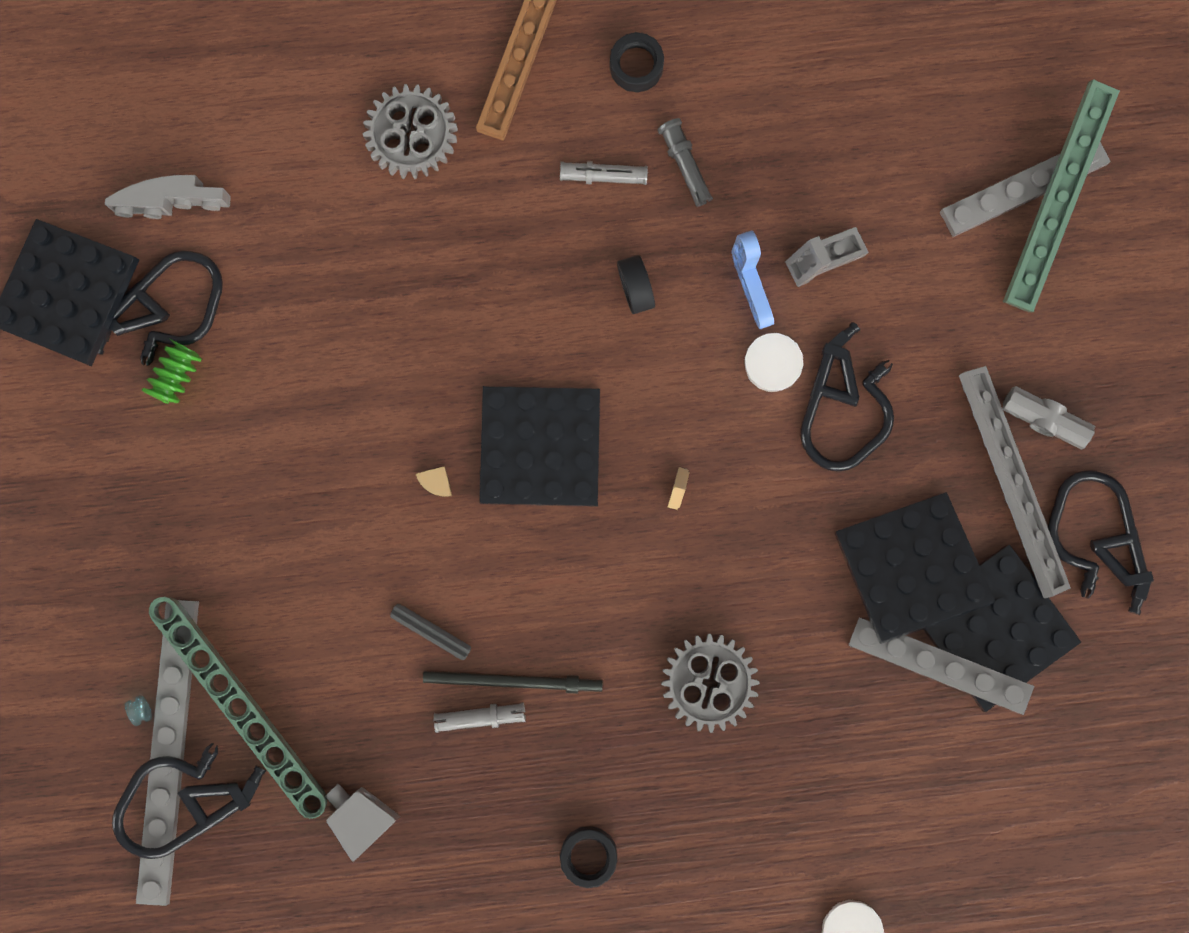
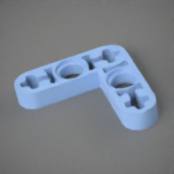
(745, 258)

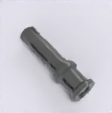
(680, 149)

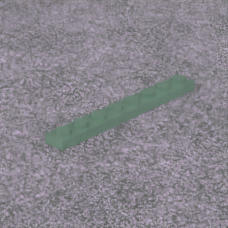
(1061, 196)

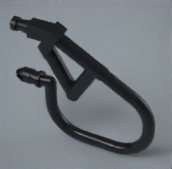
(159, 314)
(851, 397)
(1141, 579)
(188, 795)

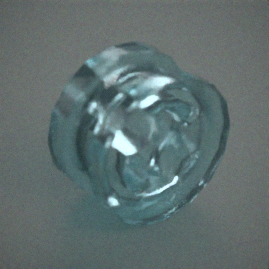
(138, 710)

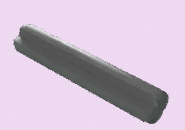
(430, 631)

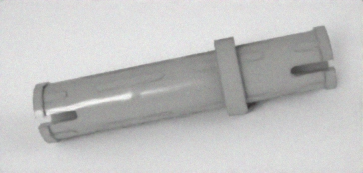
(603, 173)
(480, 717)

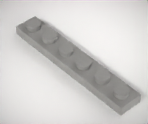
(1007, 194)
(945, 668)

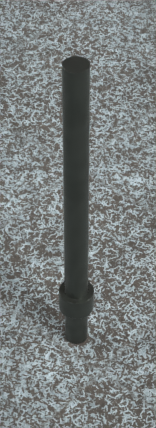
(571, 684)

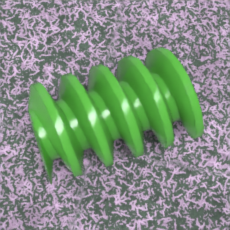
(172, 373)

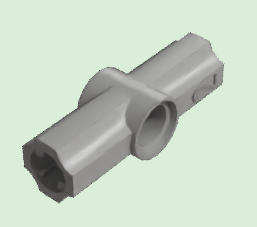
(1048, 417)

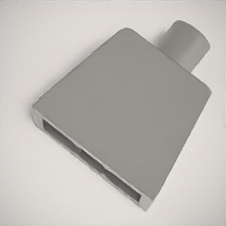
(358, 819)

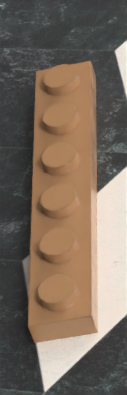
(515, 68)

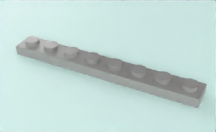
(1014, 482)

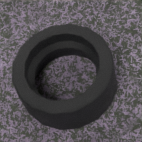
(642, 41)
(636, 284)
(575, 876)

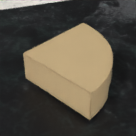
(435, 481)
(678, 488)

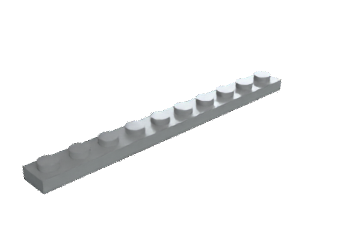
(165, 782)

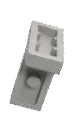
(824, 255)

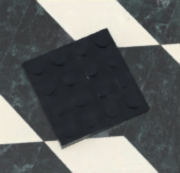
(65, 291)
(540, 446)
(914, 568)
(1015, 633)

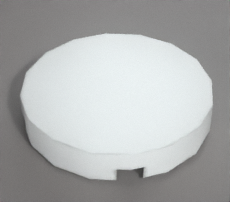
(773, 362)
(852, 917)

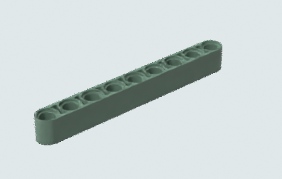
(224, 700)

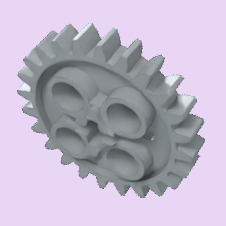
(384, 128)
(737, 689)

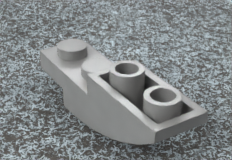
(159, 195)

